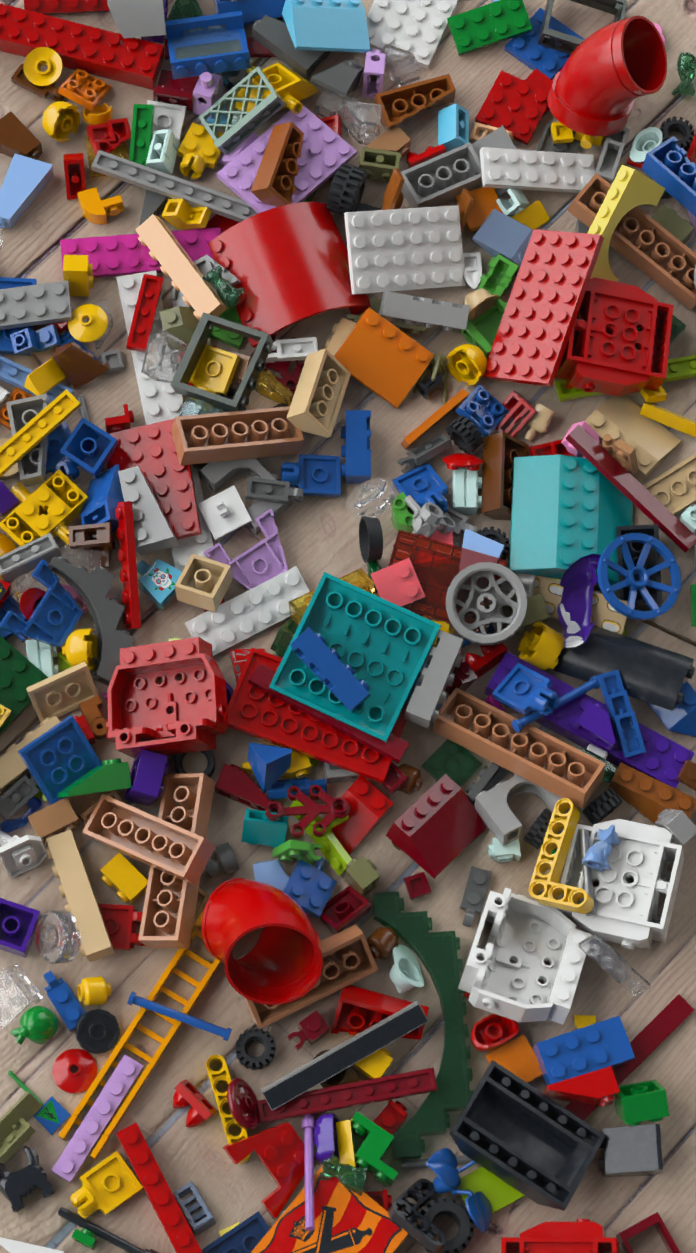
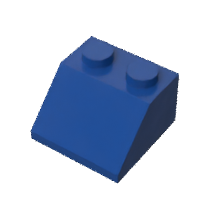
(89, 447)

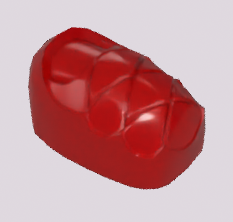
(493, 1032)

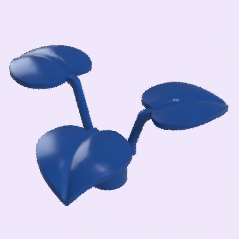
(445, 1166)

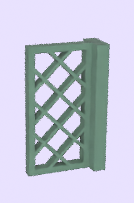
(248, 121)

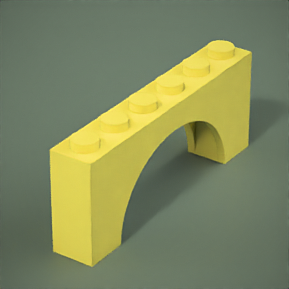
(626, 192)

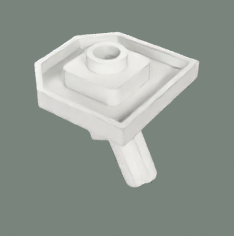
(21, 853)

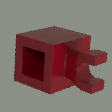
(463, 679)
(311, 1030)

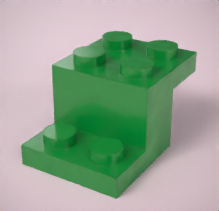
(373, 1149)

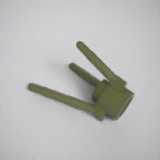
(437, 366)

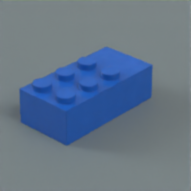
(584, 1051)

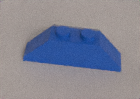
(683, 718)

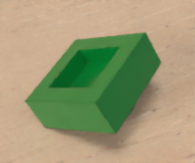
(84, 1237)

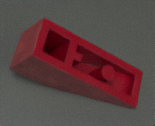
(239, 787)

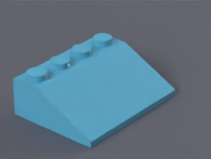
(327, 25)

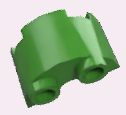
(499, 276)
(400, 516)

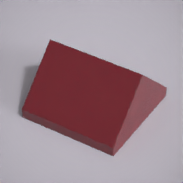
(344, 910)

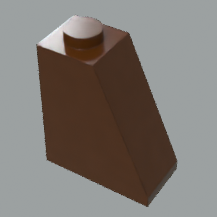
(17, 139)

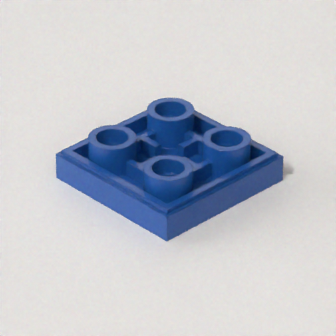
(483, 410)

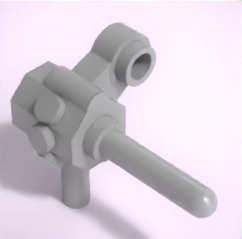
(429, 519)

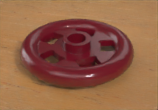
(243, 1104)

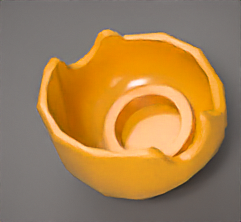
(99, 115)

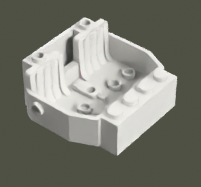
(626, 910)
(528, 936)

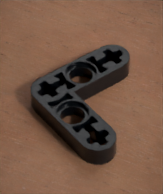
(411, 1210)

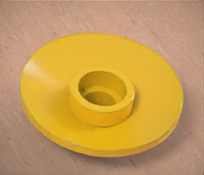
(36, 60)
(91, 330)

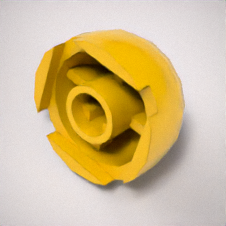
(61, 120)
(467, 363)
(81, 647)

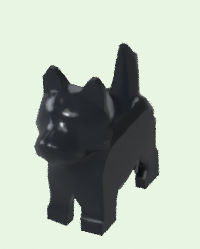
(23, 1181)

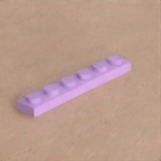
(97, 1118)

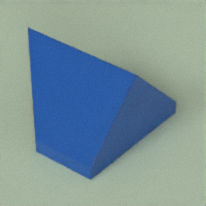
(268, 763)

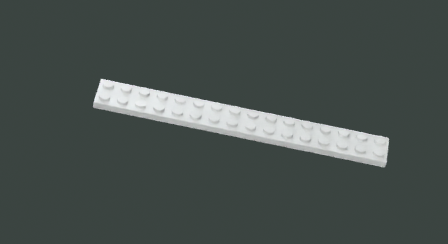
(158, 405)

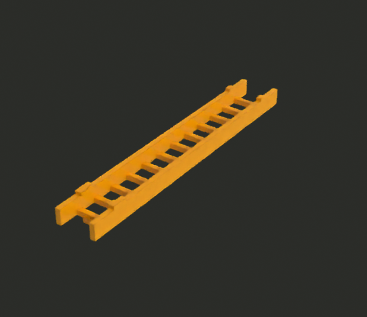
(135, 1024)

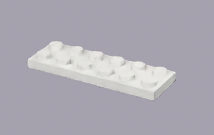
(535, 170)
(249, 611)

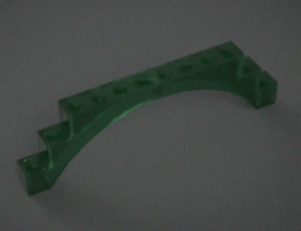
(439, 957)

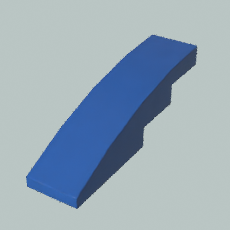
(621, 713)

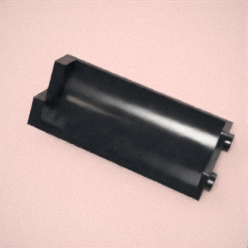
(645, 669)

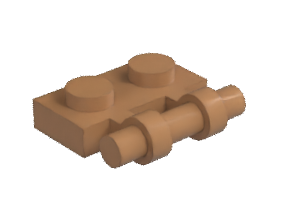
(622, 453)

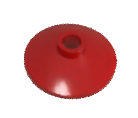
(74, 1082)

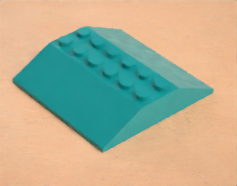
(562, 514)
(375, 639)

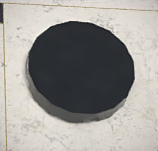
(97, 1031)

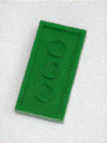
(489, 25)

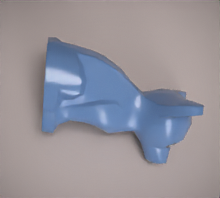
(599, 852)

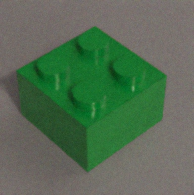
(641, 1102)

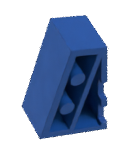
(357, 447)

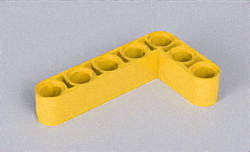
(556, 863)

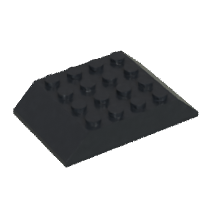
(525, 1138)

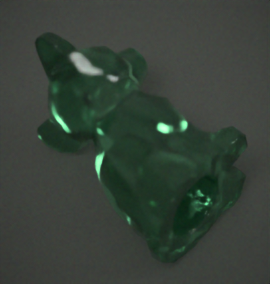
(686, 69)
(227, 293)
(348, 1175)

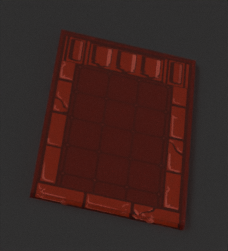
(436, 567)

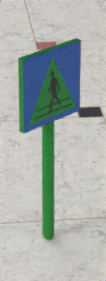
(51, 1113)

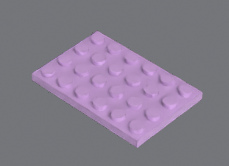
(319, 160)

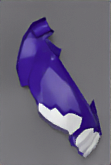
(576, 600)

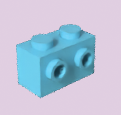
(453, 127)

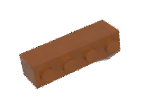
(410, 99)
(279, 166)
(648, 794)

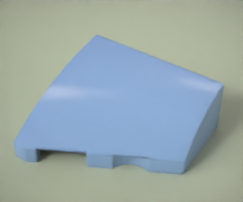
(271, 873)

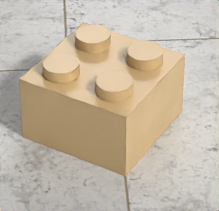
(203, 582)

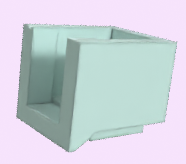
(515, 204)
(688, 518)
(504, 853)

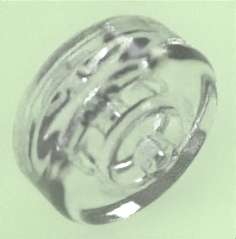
(370, 498)
(58, 937)

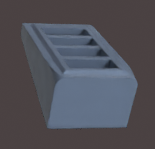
(205, 1223)

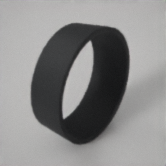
(370, 539)

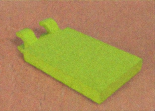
(496, 1190)

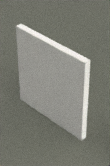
(224, 512)

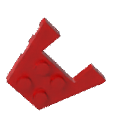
(282, 1156)

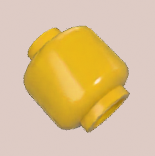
(93, 991)

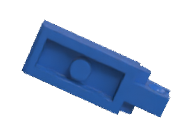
(280, 788)
(63, 1000)

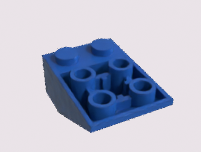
(102, 499)

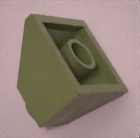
(180, 323)

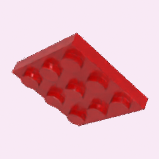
(514, 106)

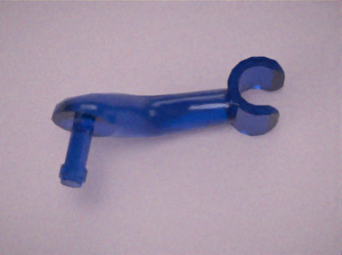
(11, 825)

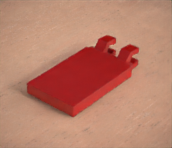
(121, 925)

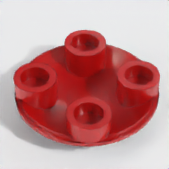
(467, 460)

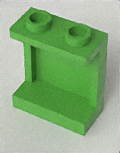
(483, 329)

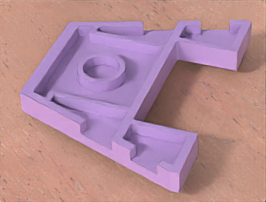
(260, 561)

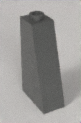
(276, 38)

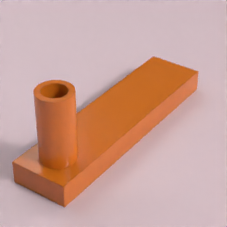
(434, 419)

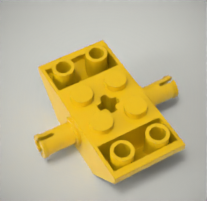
(286, 82)
(55, 497)

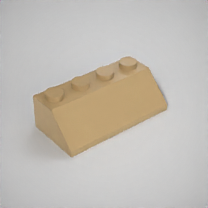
(319, 394)

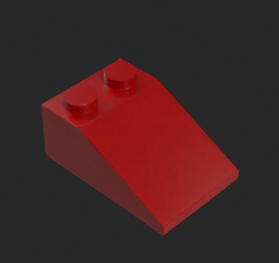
(367, 810)
(587, 1089)

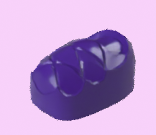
(326, 1137)

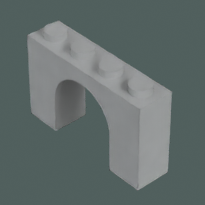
(218, 473)
(496, 813)

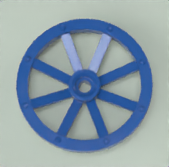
(641, 574)

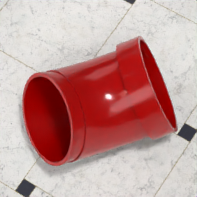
(606, 75)
(289, 950)

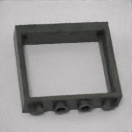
(567, 43)
(194, 352)

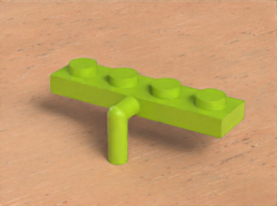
(329, 844)

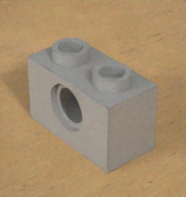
(677, 824)

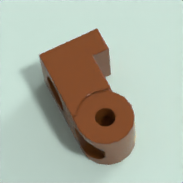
(91, 712)

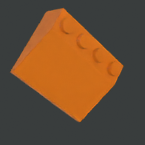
(383, 357)

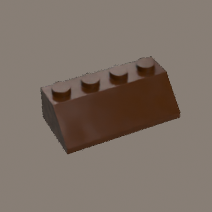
(498, 474)

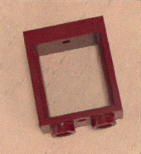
(653, 1220)

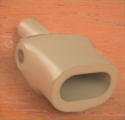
(540, 421)

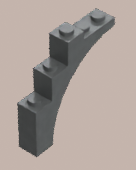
(105, 612)

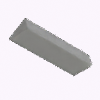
(28, 557)

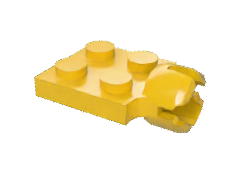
(198, 151)
(215, 370)
(105, 1187)

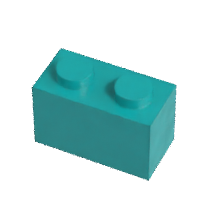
(261, 830)

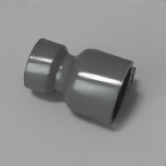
(225, 862)

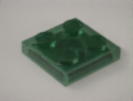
(452, 761)

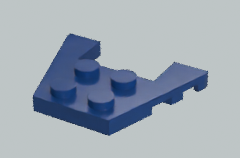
(53, 616)

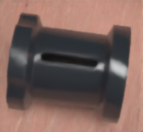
(429, 387)

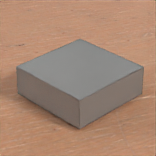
(114, 360)

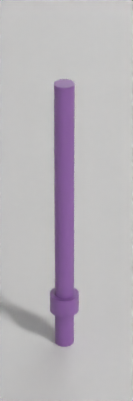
(308, 1127)

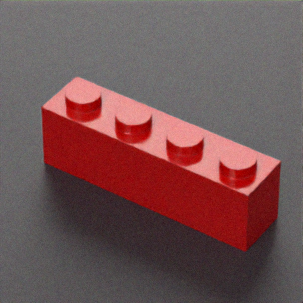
(363, 1008)

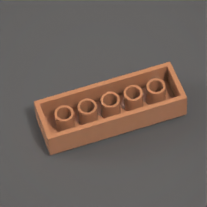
(235, 435)
(149, 839)
(344, 962)

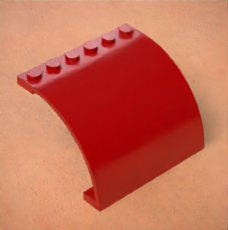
(288, 266)

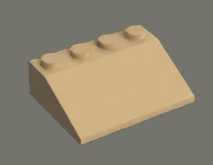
(623, 421)

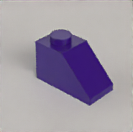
(596, 725)

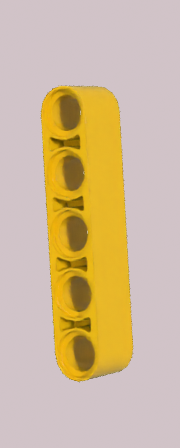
(228, 1121)

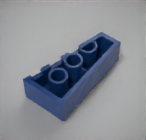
(673, 171)
(330, 670)

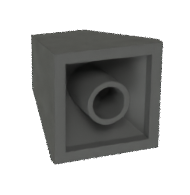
(340, 78)

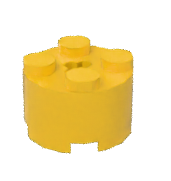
(541, 646)

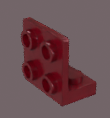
(175, 91)

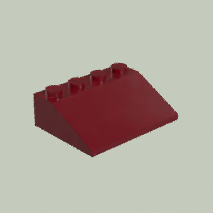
(437, 827)

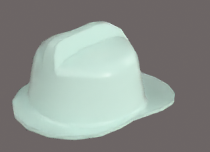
(644, 142)
(406, 970)

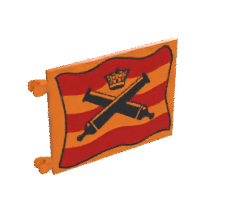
(341, 1224)

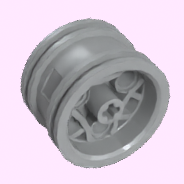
(477, 597)

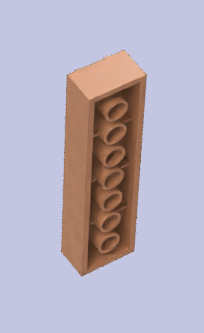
(643, 243)
(526, 753)
(169, 900)

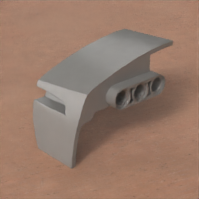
(138, 17)

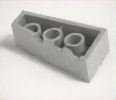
(424, 310)
(33, 465)
(150, 523)
(434, 680)

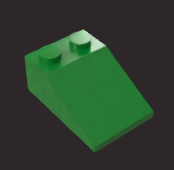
(106, 777)

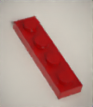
(144, 312)

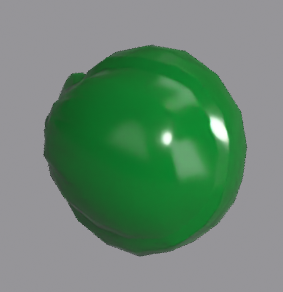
(37, 1025)

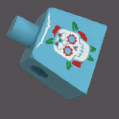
(158, 581)

